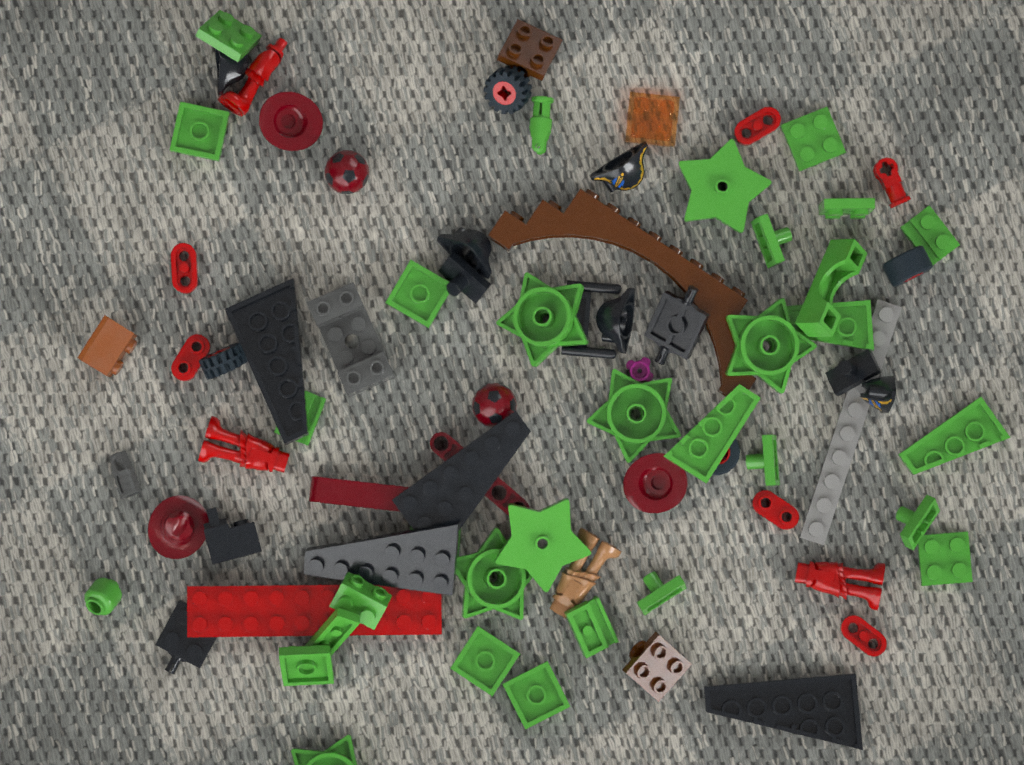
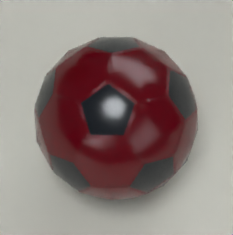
(346, 172)
(493, 403)

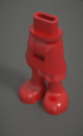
(257, 73)
(253, 452)
(831, 576)

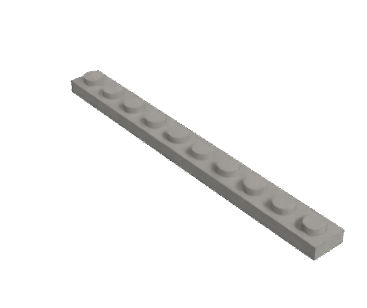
(846, 434)

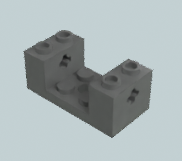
(344, 314)

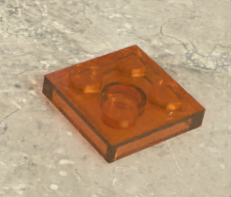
(652, 119)

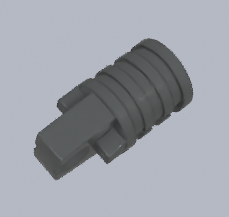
(124, 475)

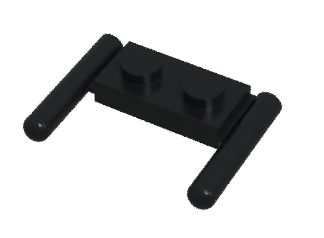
(583, 317)

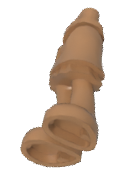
(577, 583)

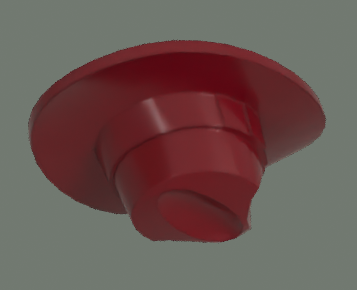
(290, 121)
(655, 484)
(177, 527)

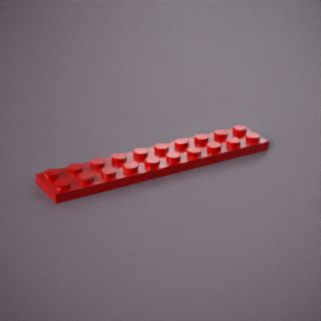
(300, 611)

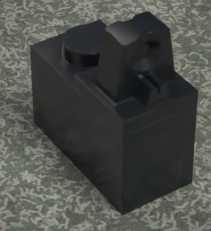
(227, 542)

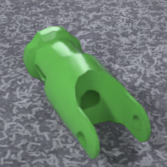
(540, 124)

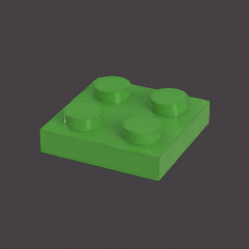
(228, 35)
(199, 131)
(813, 139)
(855, 207)
(419, 294)
(944, 559)
(485, 661)
(306, 665)
(536, 695)

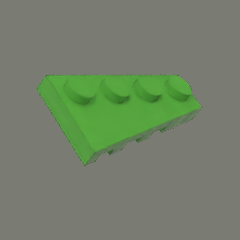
(852, 329)
(958, 436)
(710, 439)

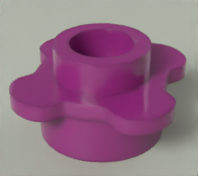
(644, 365)

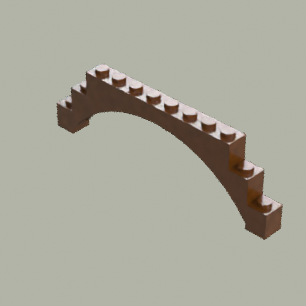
(595, 221)

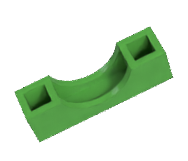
(840, 262)

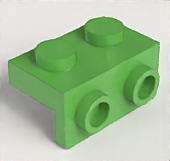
(361, 598)

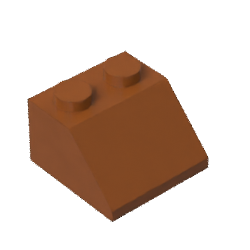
(108, 347)

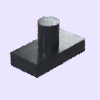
(463, 278)
(853, 372)

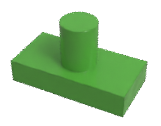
(770, 240)
(767, 460)
(918, 521)
(660, 592)

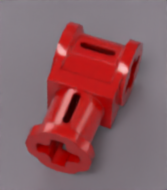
(891, 183)

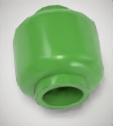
(102, 596)

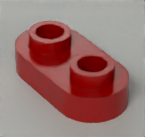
(756, 126)
(184, 268)
(190, 357)
(774, 511)
(863, 635)

